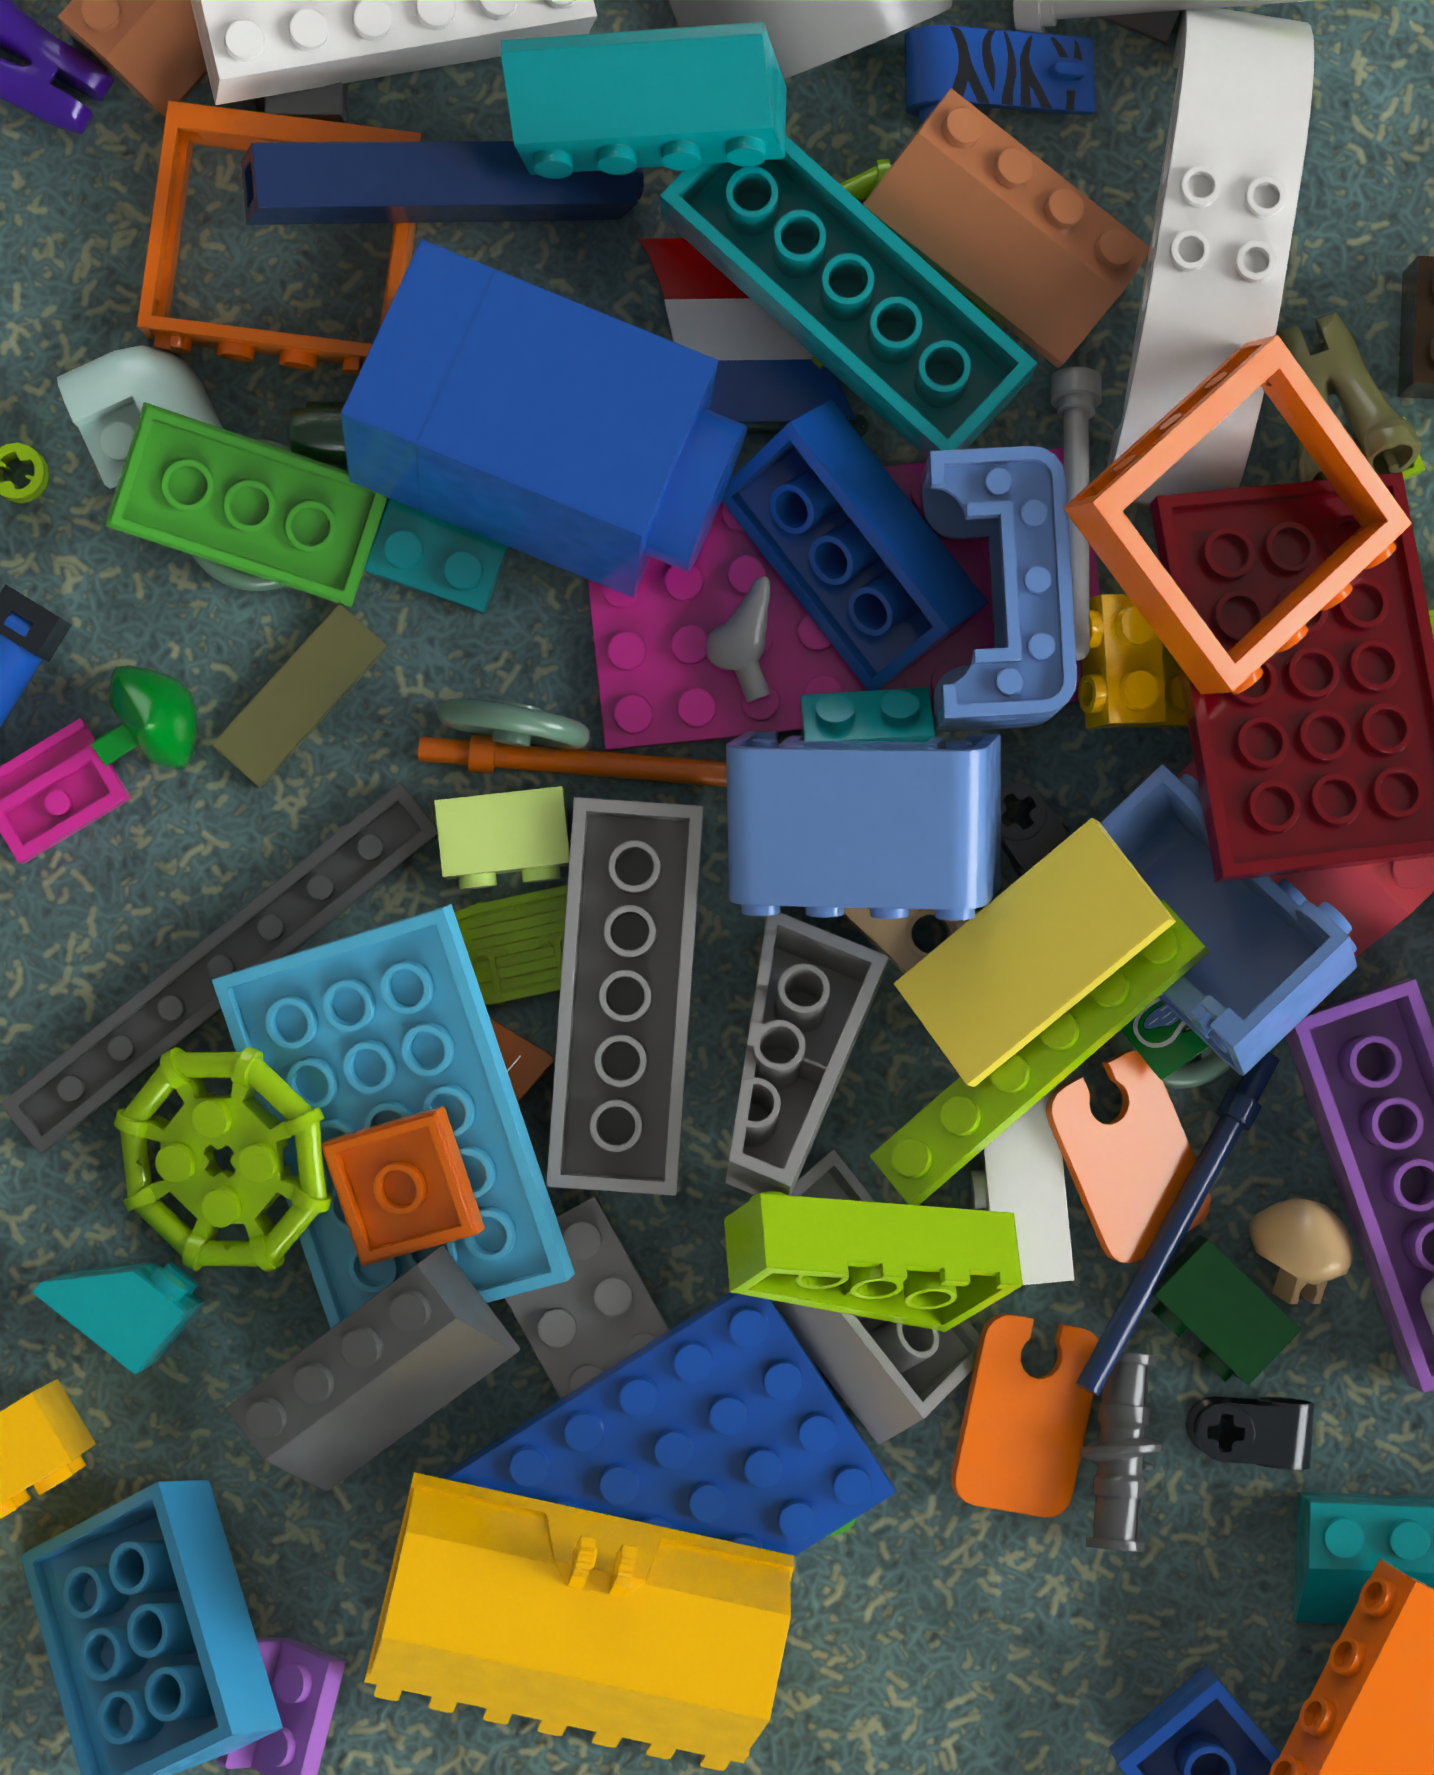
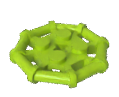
(190, 1167)

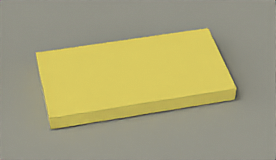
(1034, 952)

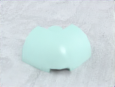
(110, 393)

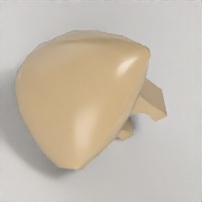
(1305, 1243)

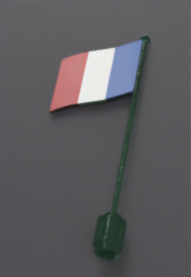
(760, 374)

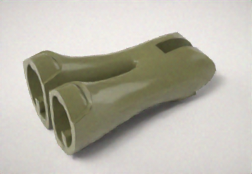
(1340, 370)

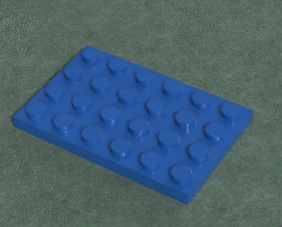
(700, 1434)

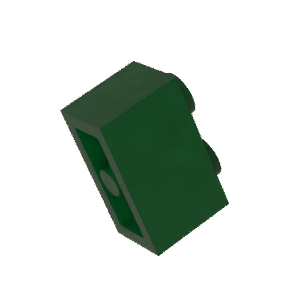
(1223, 1311)

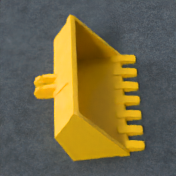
(582, 1622)

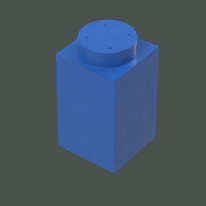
(539, 423)

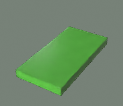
(245, 505)

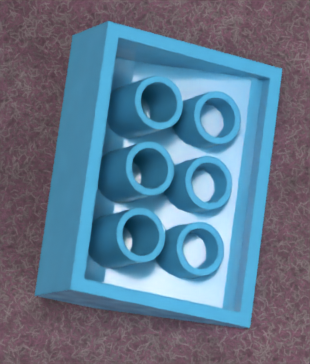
(151, 1635)

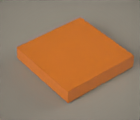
(402, 1186)

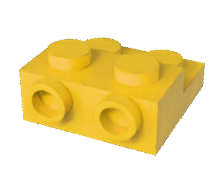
(1128, 671)

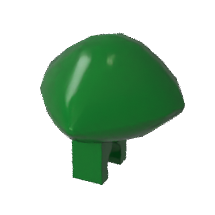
(154, 715)

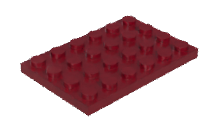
(1337, 735)

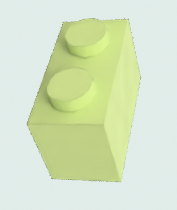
(503, 835)

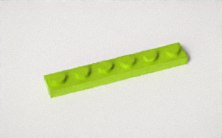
(970, 1118)

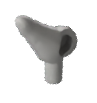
(743, 639)

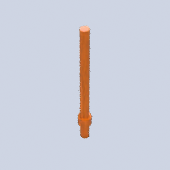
(484, 755)

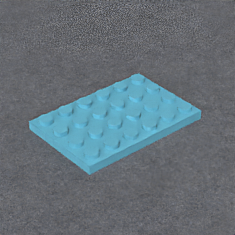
(383, 1034)

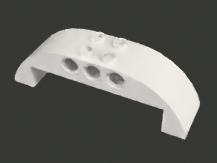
(1219, 229)

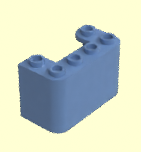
(1017, 504)
(863, 825)
(1266, 942)

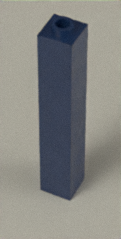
(420, 185)

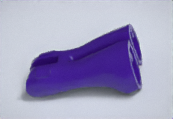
(48, 60)

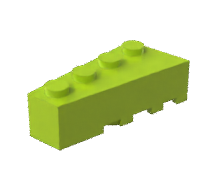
(873, 1257)

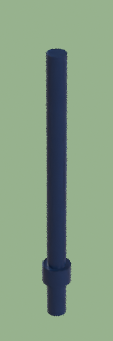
(1236, 1113)

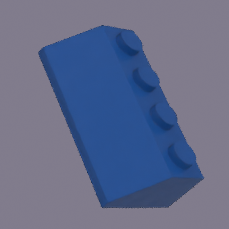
(851, 546)

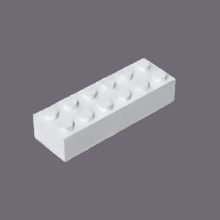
(308, 44)

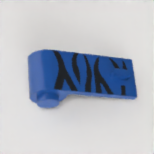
(998, 70)

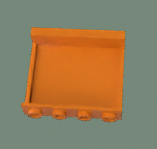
(1375, 1691)

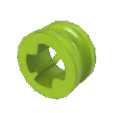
(29, 457)

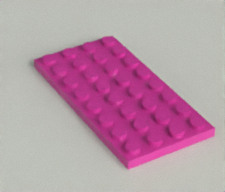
(656, 662)

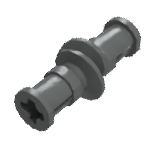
(1121, 1454)

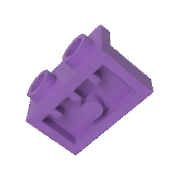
(305, 1694)

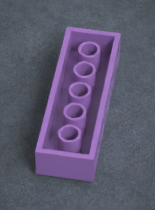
(1373, 1103)

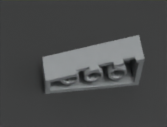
(800, 1036)

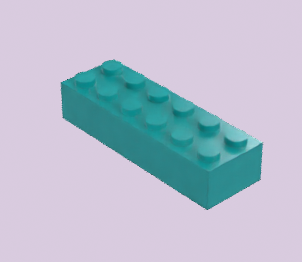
(852, 295)

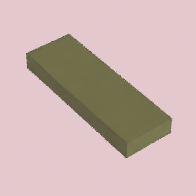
(300, 696)

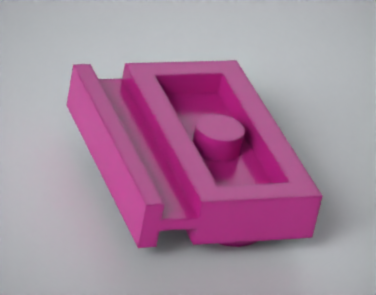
(55, 791)

